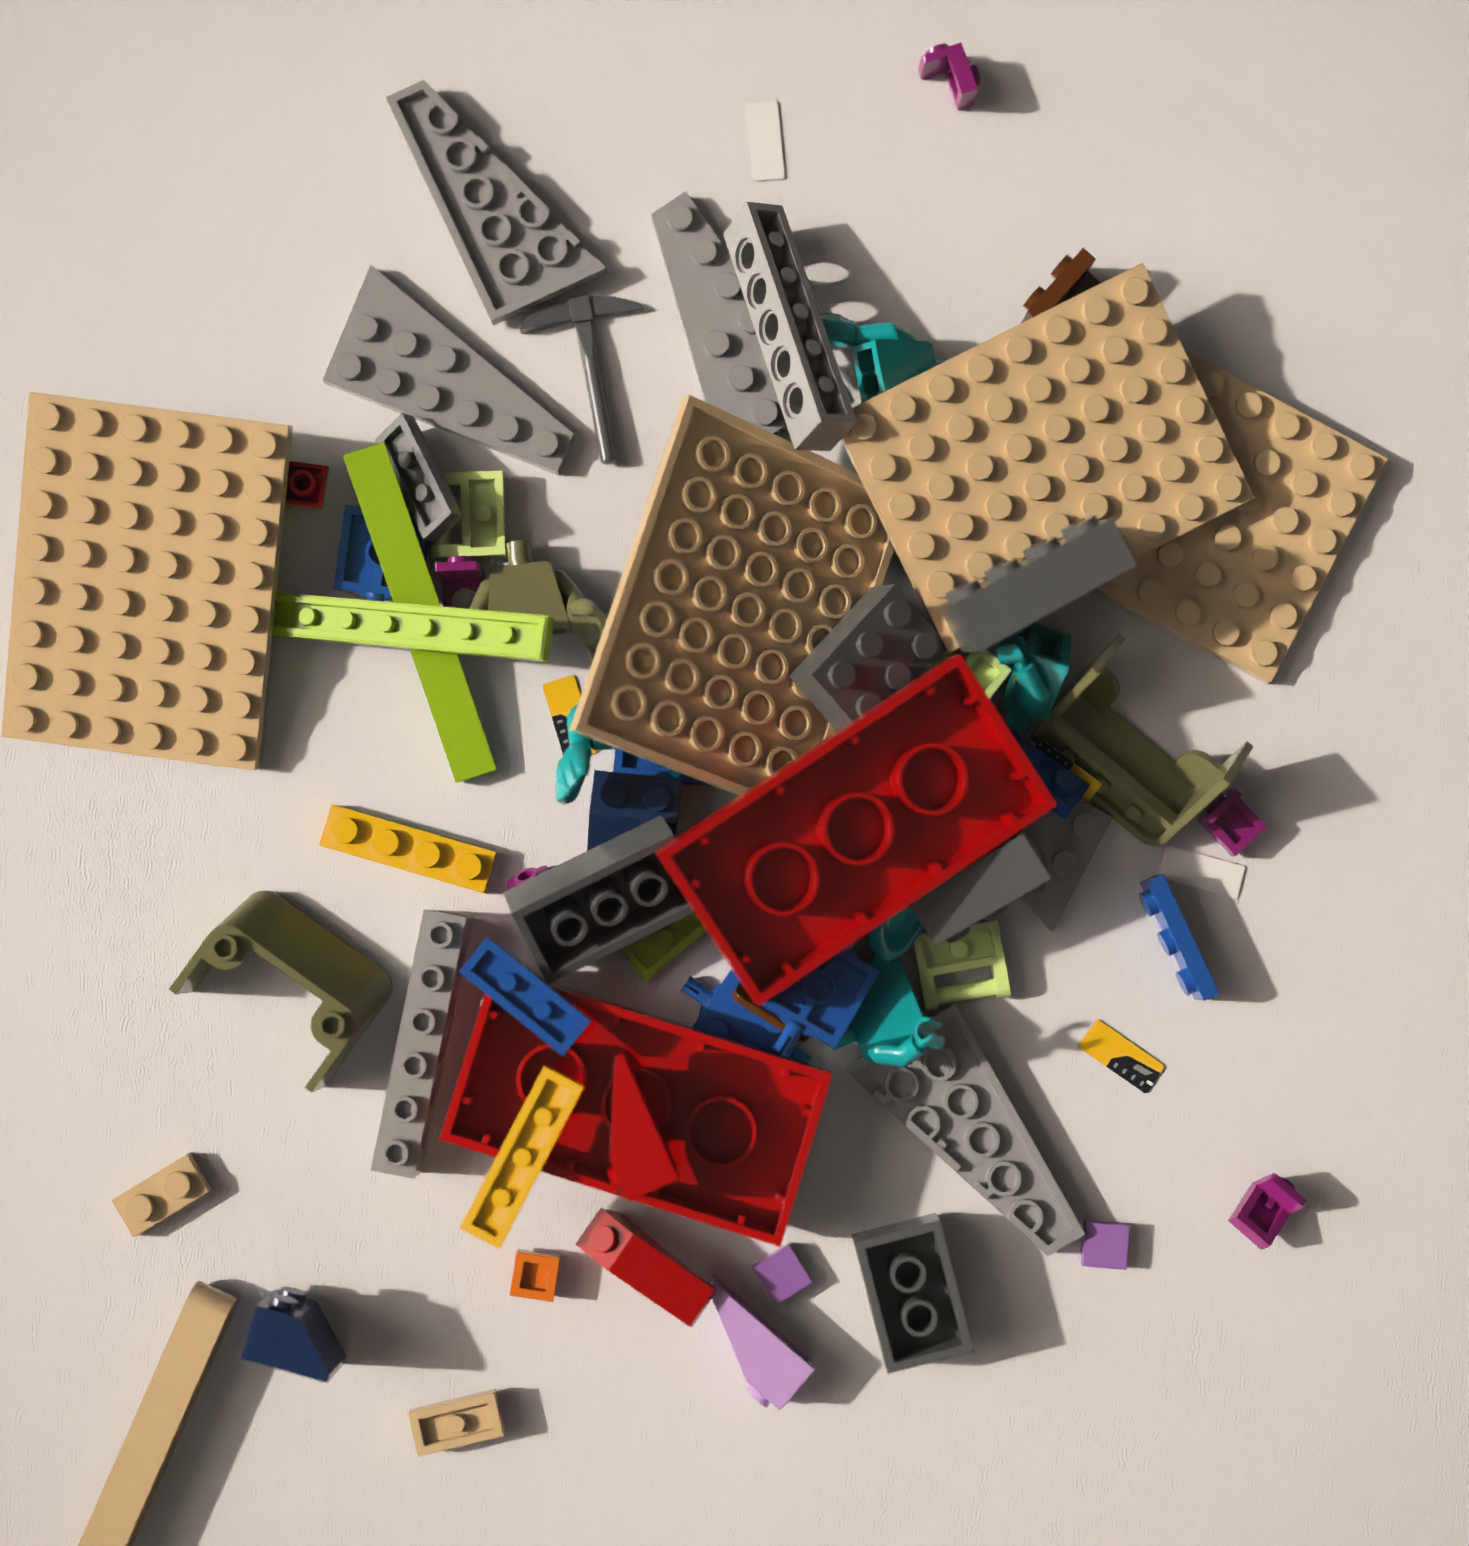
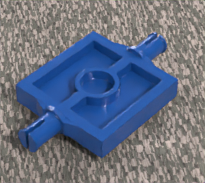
(357, 561)
(823, 1000)
(729, 1019)

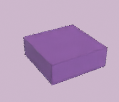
(1105, 1245)
(781, 1274)

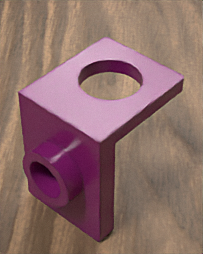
(457, 574)

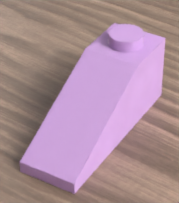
(765, 1355)

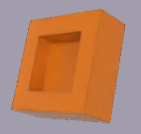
(535, 1275)

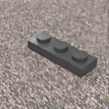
(420, 478)

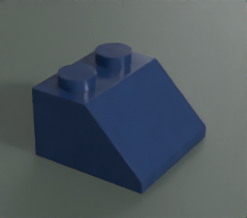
(628, 801)
(293, 1336)

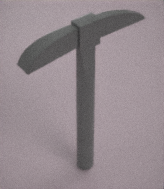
(581, 312)

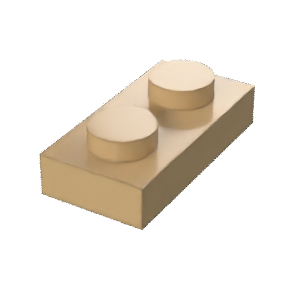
(162, 1194)
(456, 1422)

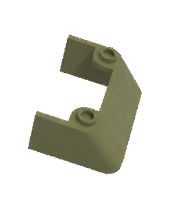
(1138, 780)
(312, 956)

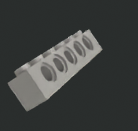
(789, 327)
(421, 1044)

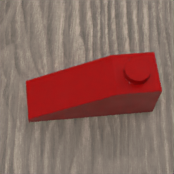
(637, 1144)
(645, 1265)

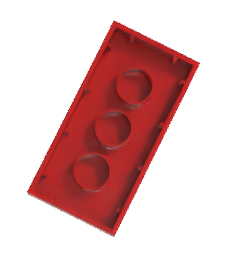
(856, 829)
(726, 1109)

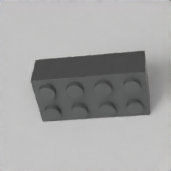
(1038, 585)
(598, 901)

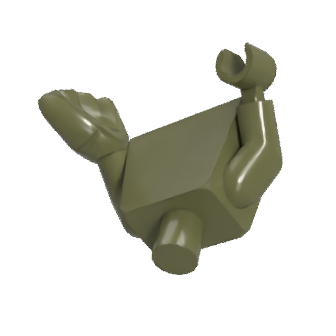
(541, 590)

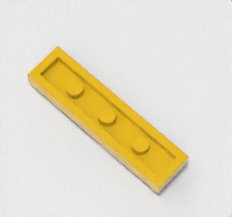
(408, 849)
(522, 1157)

